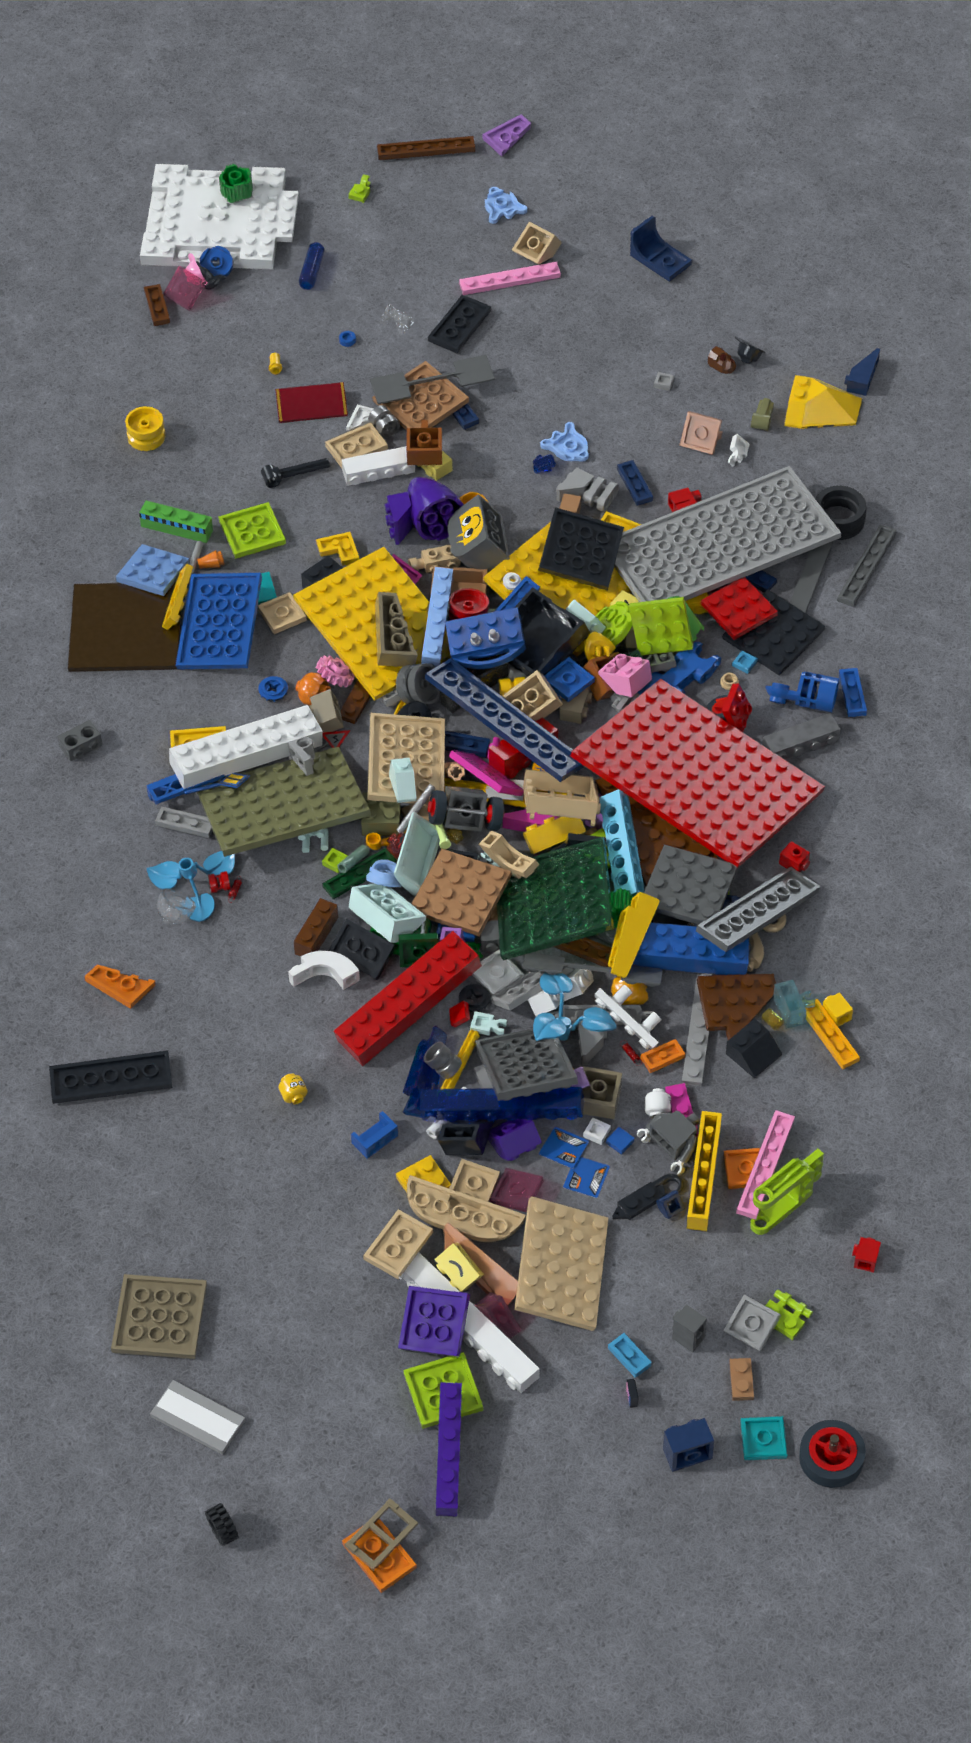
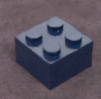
(688, 1444)

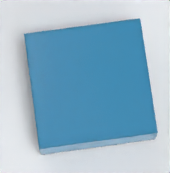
(744, 662)

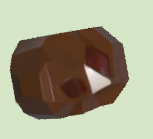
(721, 361)

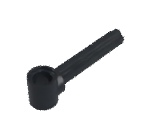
(273, 475)

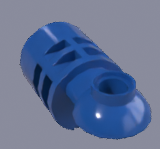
(806, 692)

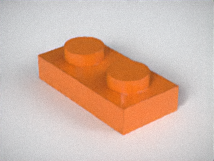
(662, 1056)

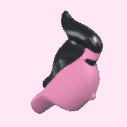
(203, 273)

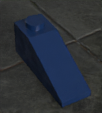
(862, 374)

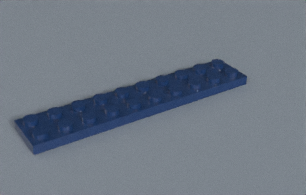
(504, 719)

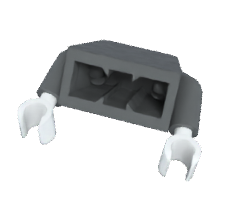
(674, 1134)

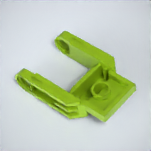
(786, 1190)

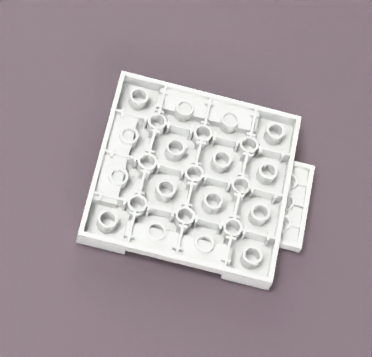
(192, 215)

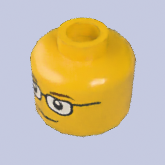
(292, 1088)

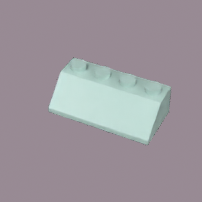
(385, 910)

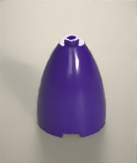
(432, 507)

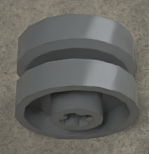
(414, 687)

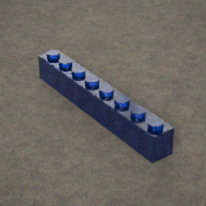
(484, 1104)

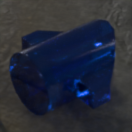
(543, 463)

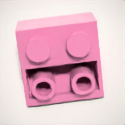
(626, 674)

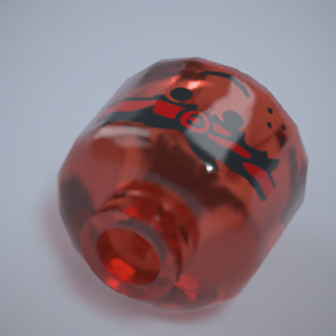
(395, 844)

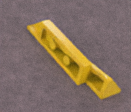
(630, 932)

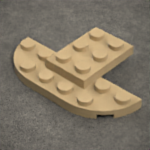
(465, 1204)

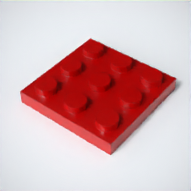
(739, 608)

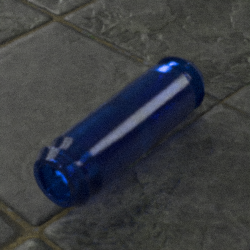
(311, 265)

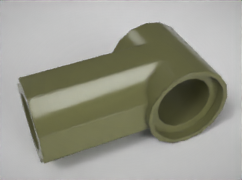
(762, 417)

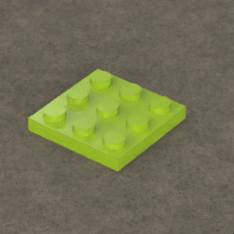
(252, 530)
(661, 626)
(424, 1387)

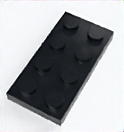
(459, 323)

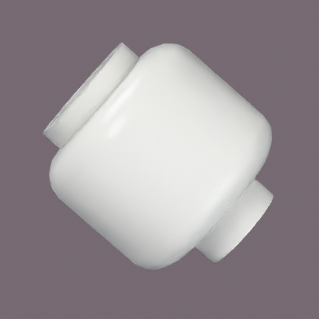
(657, 1102)

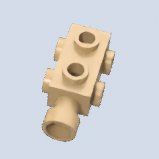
(435, 558)

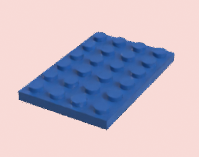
(219, 621)

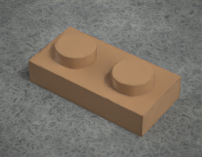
(741, 1379)

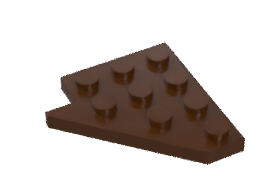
(733, 1000)

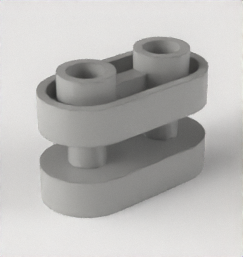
(601, 494)

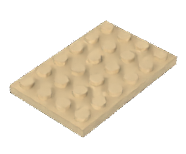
(405, 737)
(561, 1263)

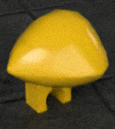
(597, 646)

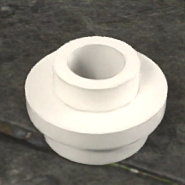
(509, 584)

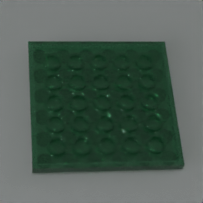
(557, 902)

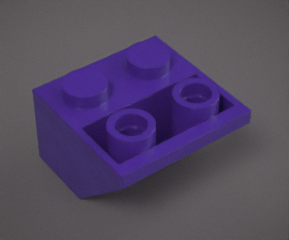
(398, 510)

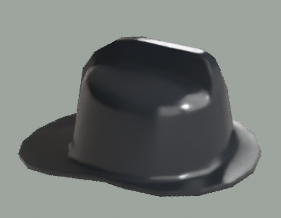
(748, 352)

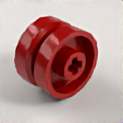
(467, 603)

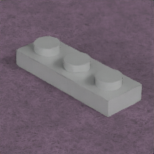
(183, 822)

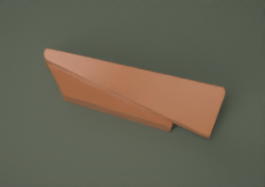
(495, 1278)

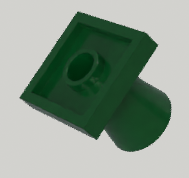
(417, 944)

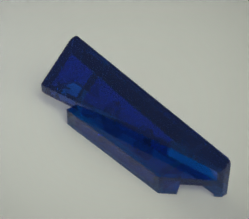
(421, 1074)

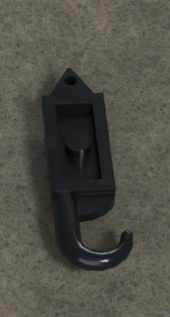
(644, 1197)

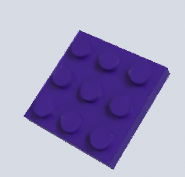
(434, 1321)

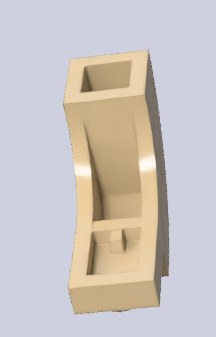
(507, 857)

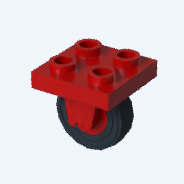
(732, 707)

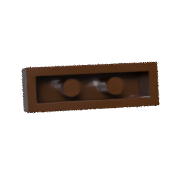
(316, 927)

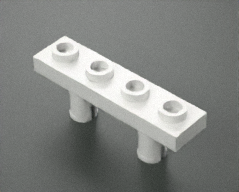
(642, 1030)

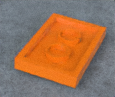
(392, 1569)

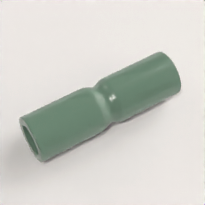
(352, 859)

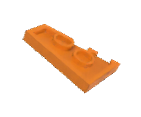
(121, 987)

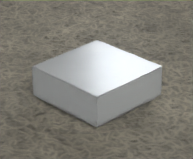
(664, 381)

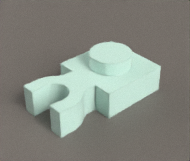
(485, 1024)

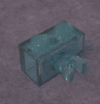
(791, 1003)

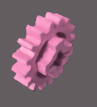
(335, 671)

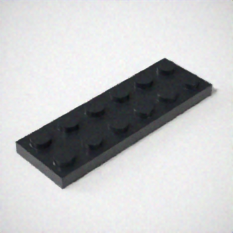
(110, 1077)

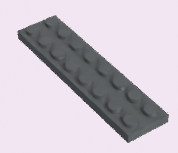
(757, 909)

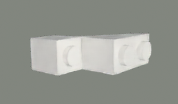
(546, 1002)

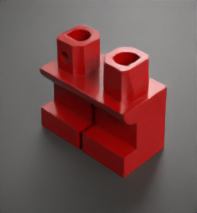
(683, 498)

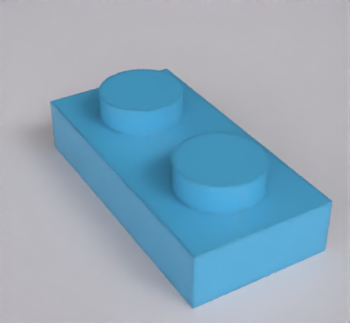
(629, 1355)

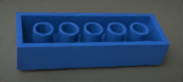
(688, 951)

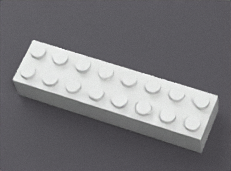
(243, 746)

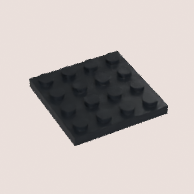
(581, 548)
(781, 638)

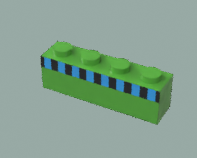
(176, 521)

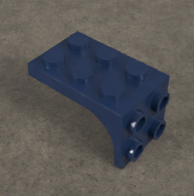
(655, 253)

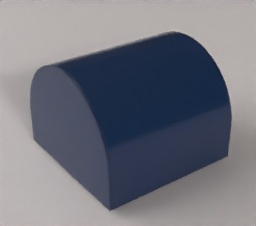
(670, 1204)

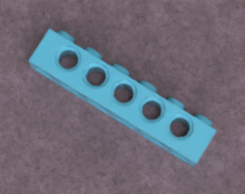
(621, 834)

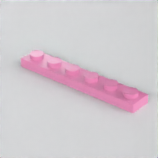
(509, 278)
(766, 1161)

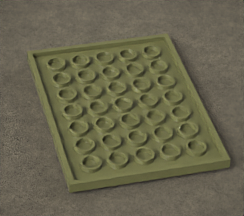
(283, 803)

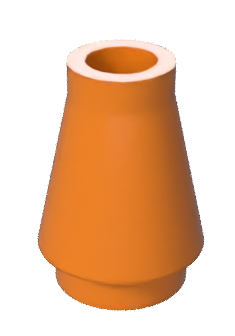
(211, 560)

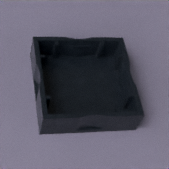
(548, 632)

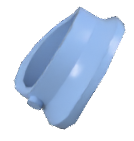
(383, 874)

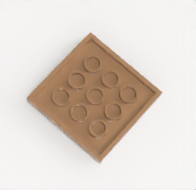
(428, 400)
(461, 891)

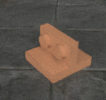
(701, 432)

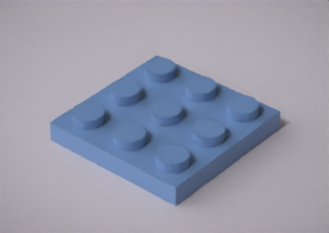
(152, 570)

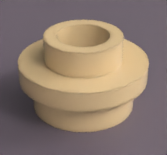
(728, 677)

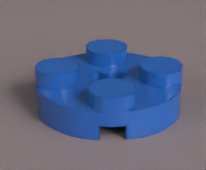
(213, 254)

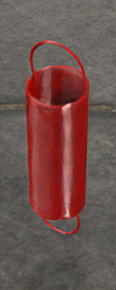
(235, 888)
(630, 1052)

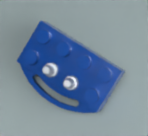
(485, 637)

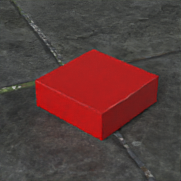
(459, 1014)

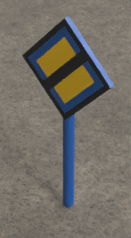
(232, 780)

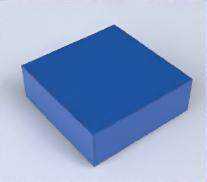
(620, 1140)

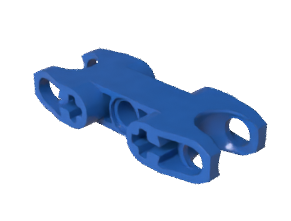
(688, 669)

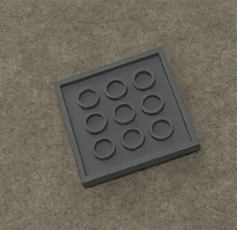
(690, 884)

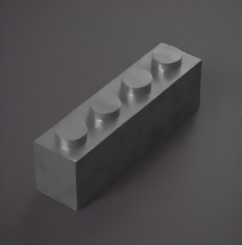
(803, 737)

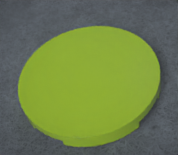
(616, 620)

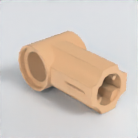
(453, 770)

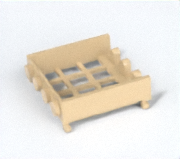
(560, 804)

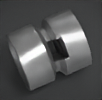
(384, 421)
(442, 1060)

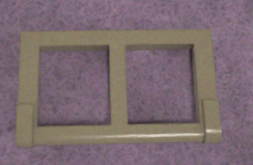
(373, 1564)

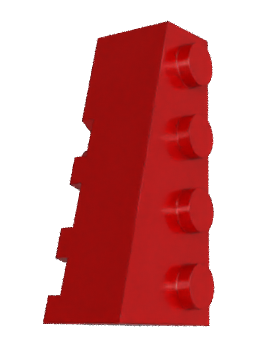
(510, 760)

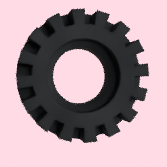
(221, 1524)

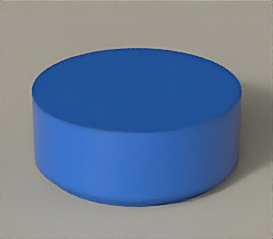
(347, 338)

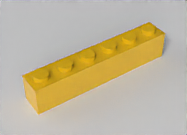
(704, 1171)

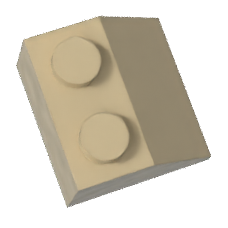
(536, 244)

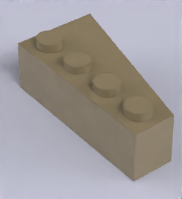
(392, 635)

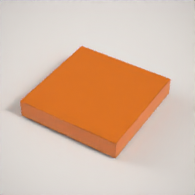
(739, 1166)

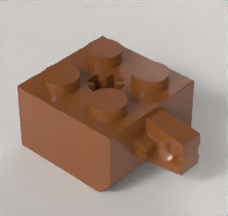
(424, 445)

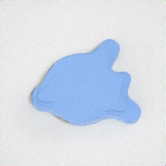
(502, 204)
(567, 445)

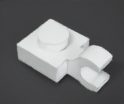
(739, 448)

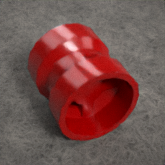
(223, 882)

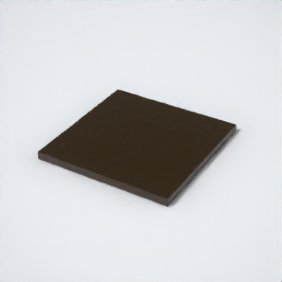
(121, 629)

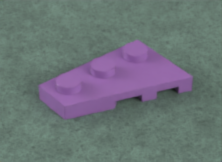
(507, 134)

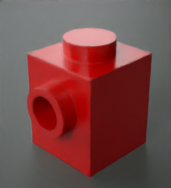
(794, 857)
(866, 1254)

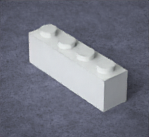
(376, 466)

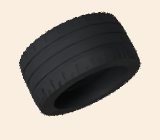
(848, 498)

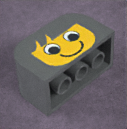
(478, 535)

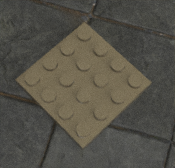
(159, 1316)

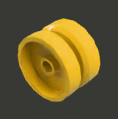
(145, 428)

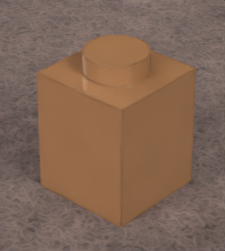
(571, 503)

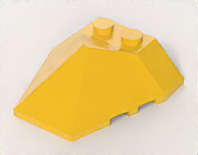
(820, 404)

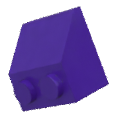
(514, 1138)

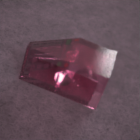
(499, 1314)

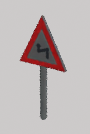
(333, 739)

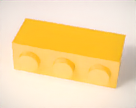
(551, 832)

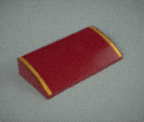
(311, 402)

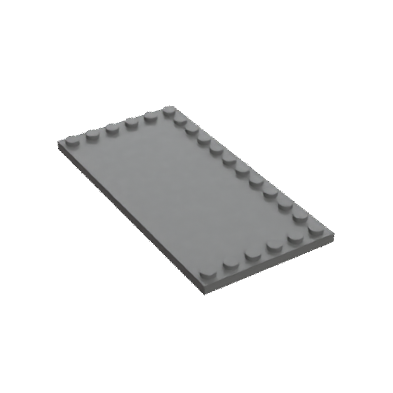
(723, 538)

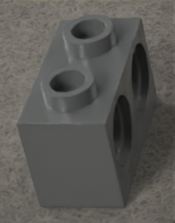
(80, 740)

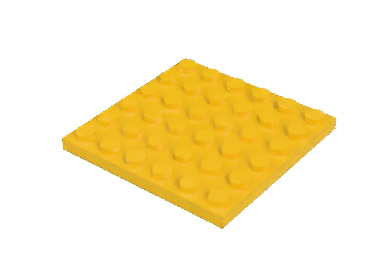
(561, 591)

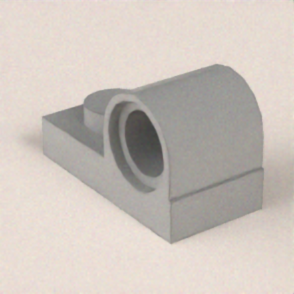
(302, 754)

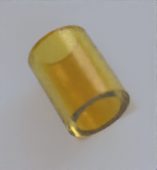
(772, 1019)

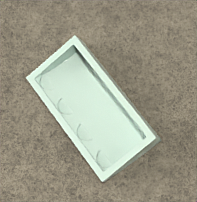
(416, 853)

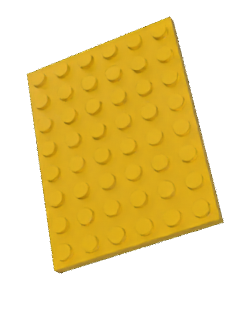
(345, 616)

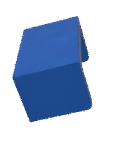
(376, 1136)

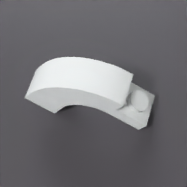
(327, 964)

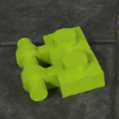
(789, 1323)

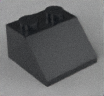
(753, 1048)

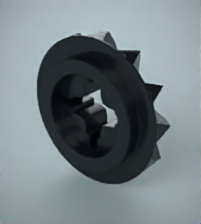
(479, 992)

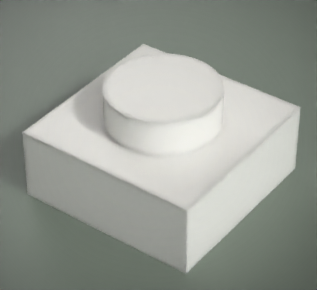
(597, 1131)

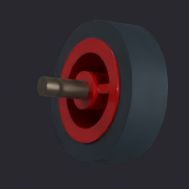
(832, 1453)

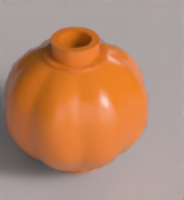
(311, 685)

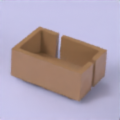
(467, 579)

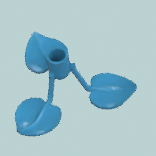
(166, 875)
(549, 1027)

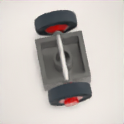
(465, 809)

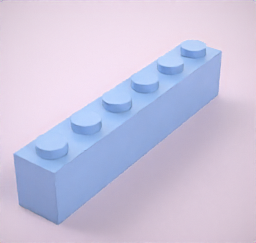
(437, 616)

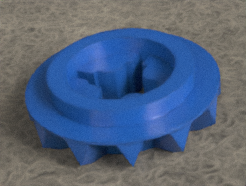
(275, 683)

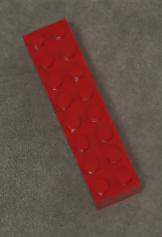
(407, 998)

